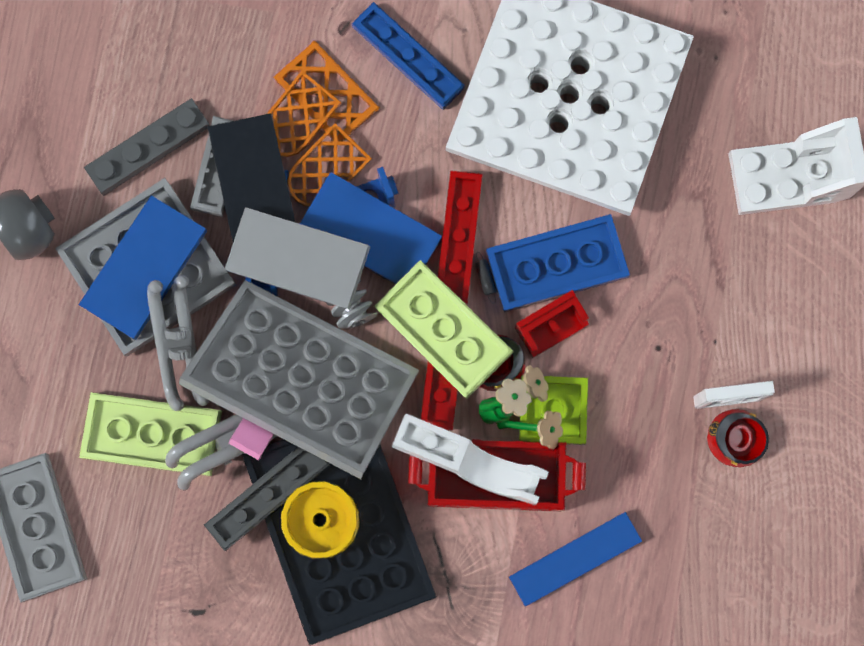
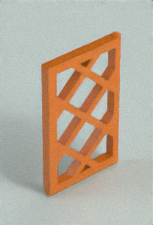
(331, 66)

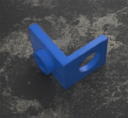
(383, 186)

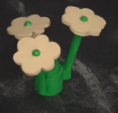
(513, 399)

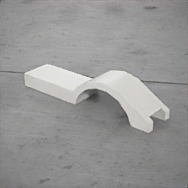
(468, 460)

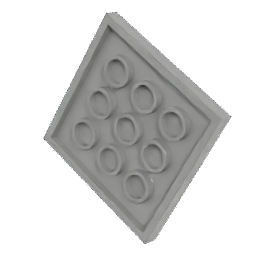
(91, 248)

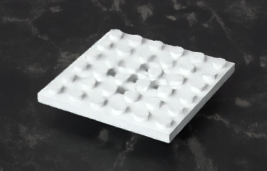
(629, 72)

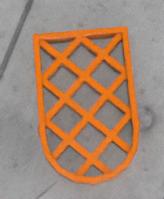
(322, 120)
(320, 159)

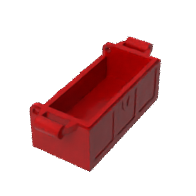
(452, 491)

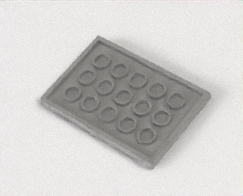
(300, 378)

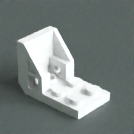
(811, 171)

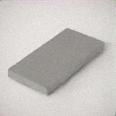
(297, 258)
(37, 529)

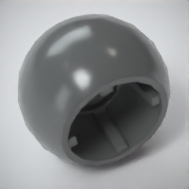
(24, 224)

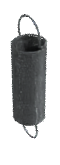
(485, 277)

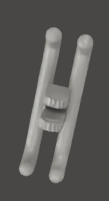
(175, 342)
(225, 452)

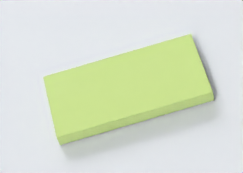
(444, 329)
(143, 431)

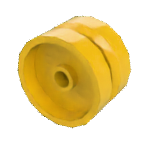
(300, 515)

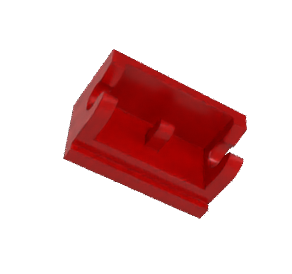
(552, 324)

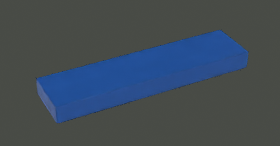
(408, 56)
(575, 559)

